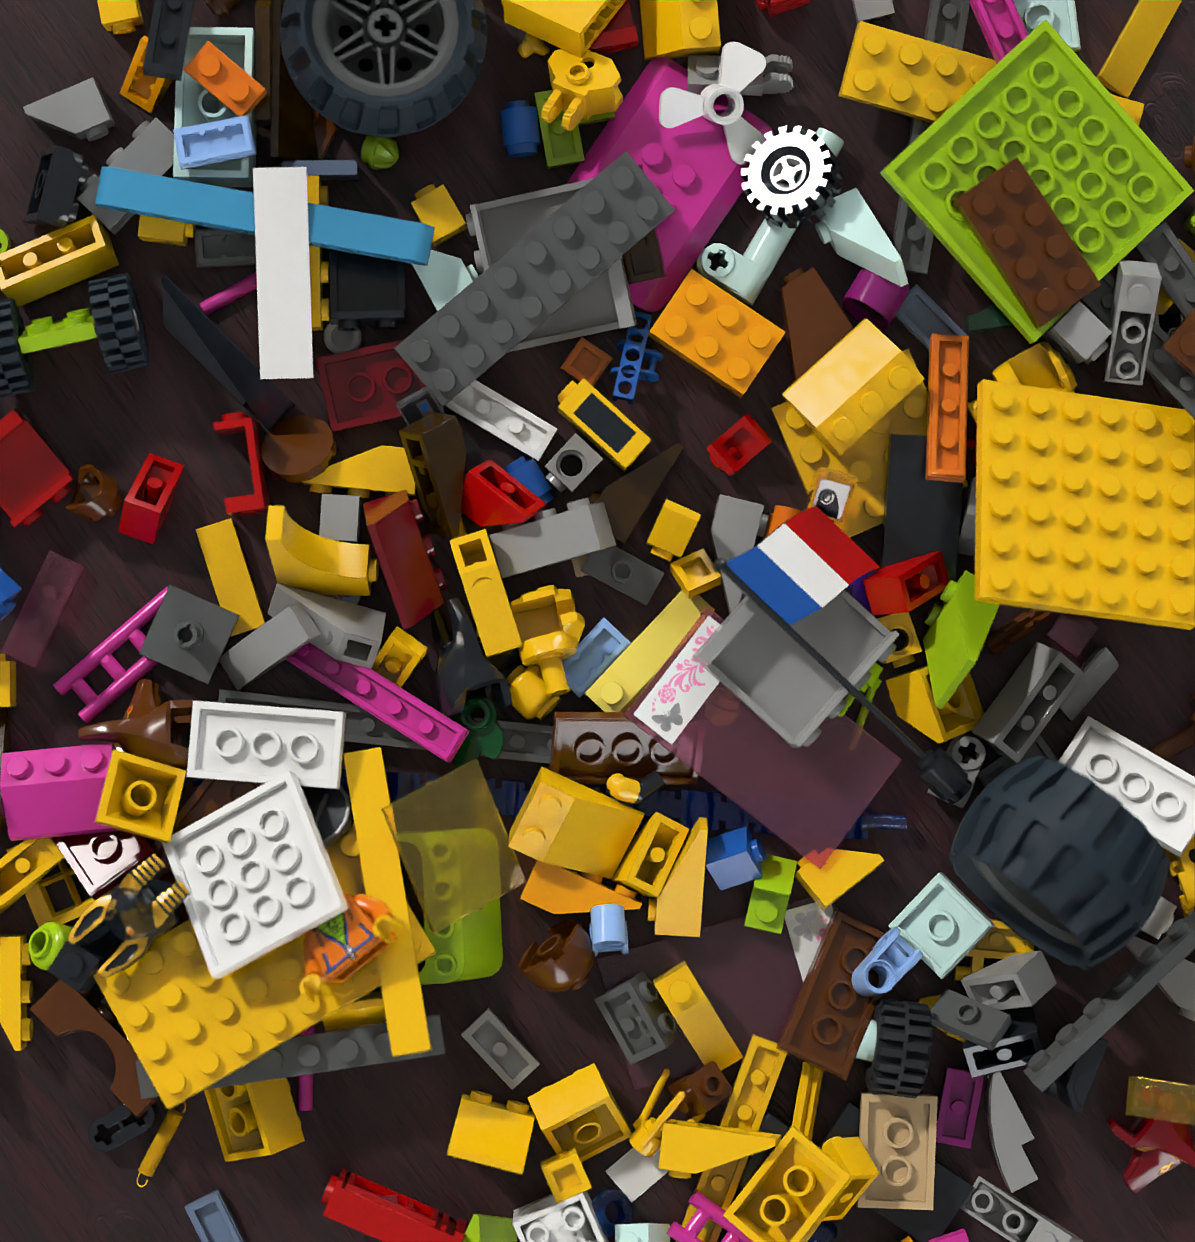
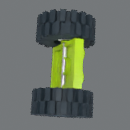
(114, 320)

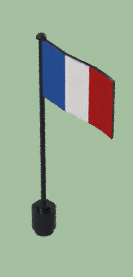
(801, 572)

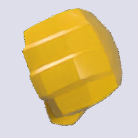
(1034, 367)
(548, 633)

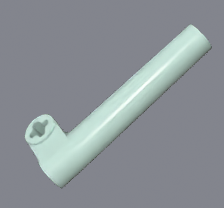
(747, 273)

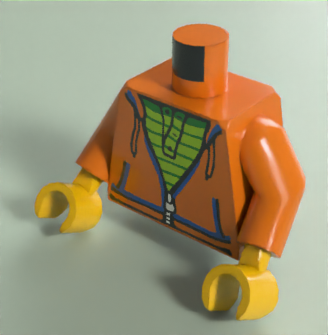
(346, 943)

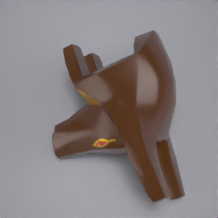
(147, 727)

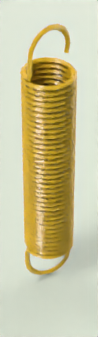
(160, 1143)

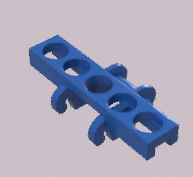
(629, 376)

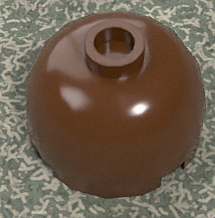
(561, 960)

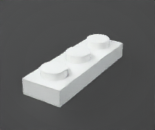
(503, 419)

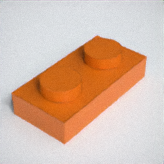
(225, 80)

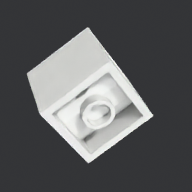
(558, 1222)

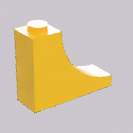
(563, 23)
(317, 562)

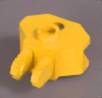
(581, 89)

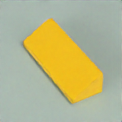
(1136, 44)

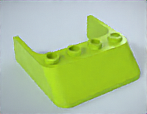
(465, 948)

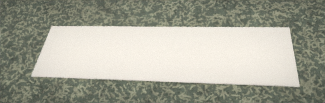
(283, 272)

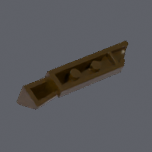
(283, 105)

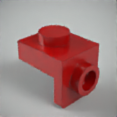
(738, 445)

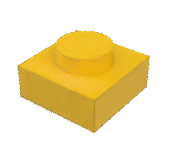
(695, 573)

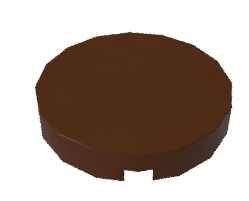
(298, 448)

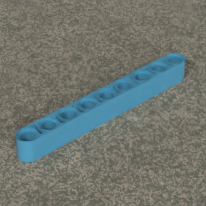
(234, 212)

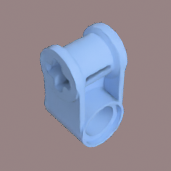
(608, 929)
(889, 959)

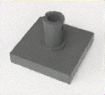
(189, 634)

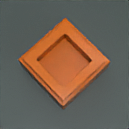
(586, 362)

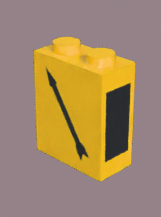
(602, 423)

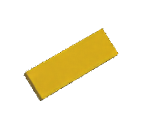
(231, 574)

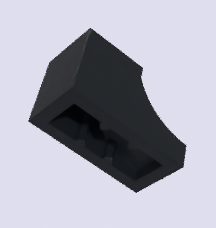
(79, 963)

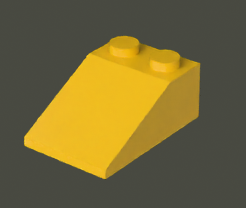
(573, 826)
(492, 1132)
(788, 1192)

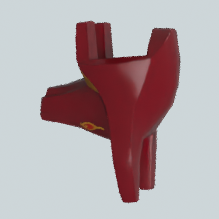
(1156, 1146)

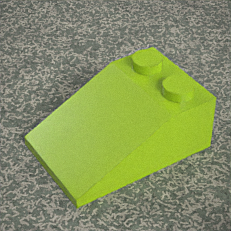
(955, 636)

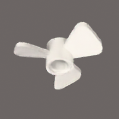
(737, 69)

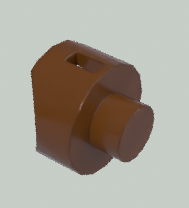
(95, 494)

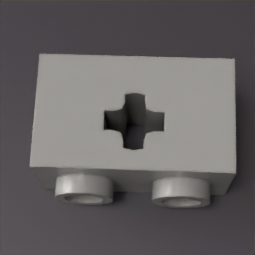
(1078, 335)

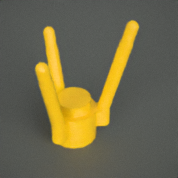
(648, 1133)

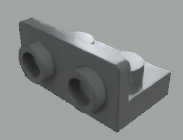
(638, 1018)

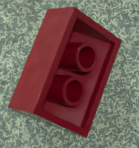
(405, 556)

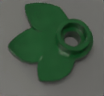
(483, 736)

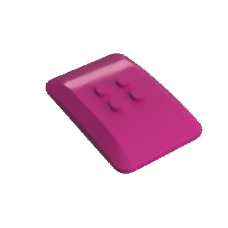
(683, 162)

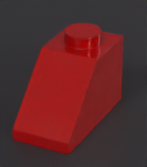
(496, 497)
(150, 498)
(906, 584)

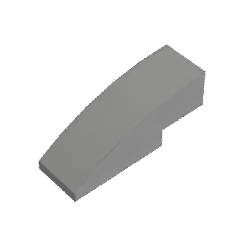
(269, 645)
(1007, 1134)

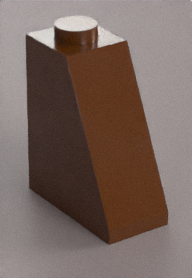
(811, 319)

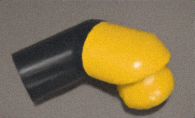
(634, 791)

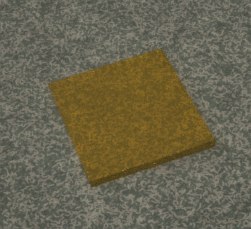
(454, 845)

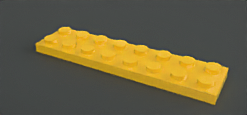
(917, 74)

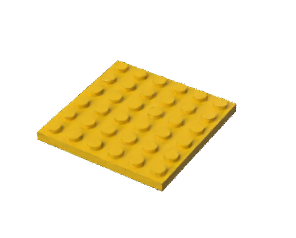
(1085, 505)

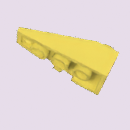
(643, 658)

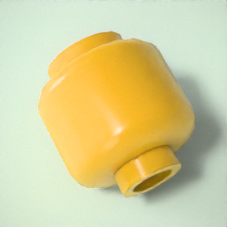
(529, 693)

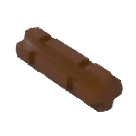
(1016, 629)

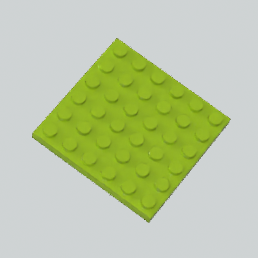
(1075, 145)

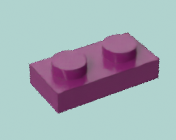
(958, 1107)

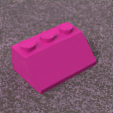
(54, 790)

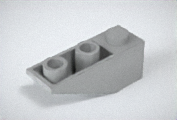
(1131, 321)
(733, 533)
(346, 629)
(1011, 1216)

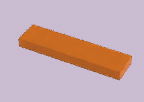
(947, 408)

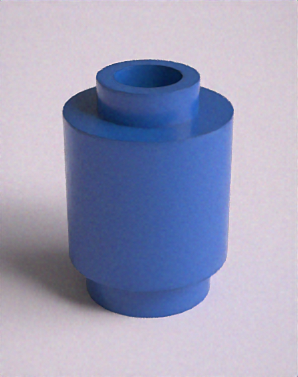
(520, 129)
(531, 477)

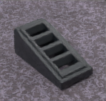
(770, 1124)

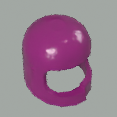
(876, 293)

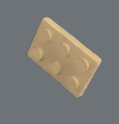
(902, 1146)

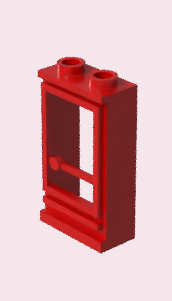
(358, 1205)

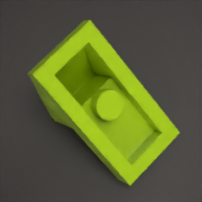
(771, 895)

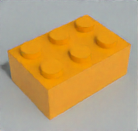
(716, 333)

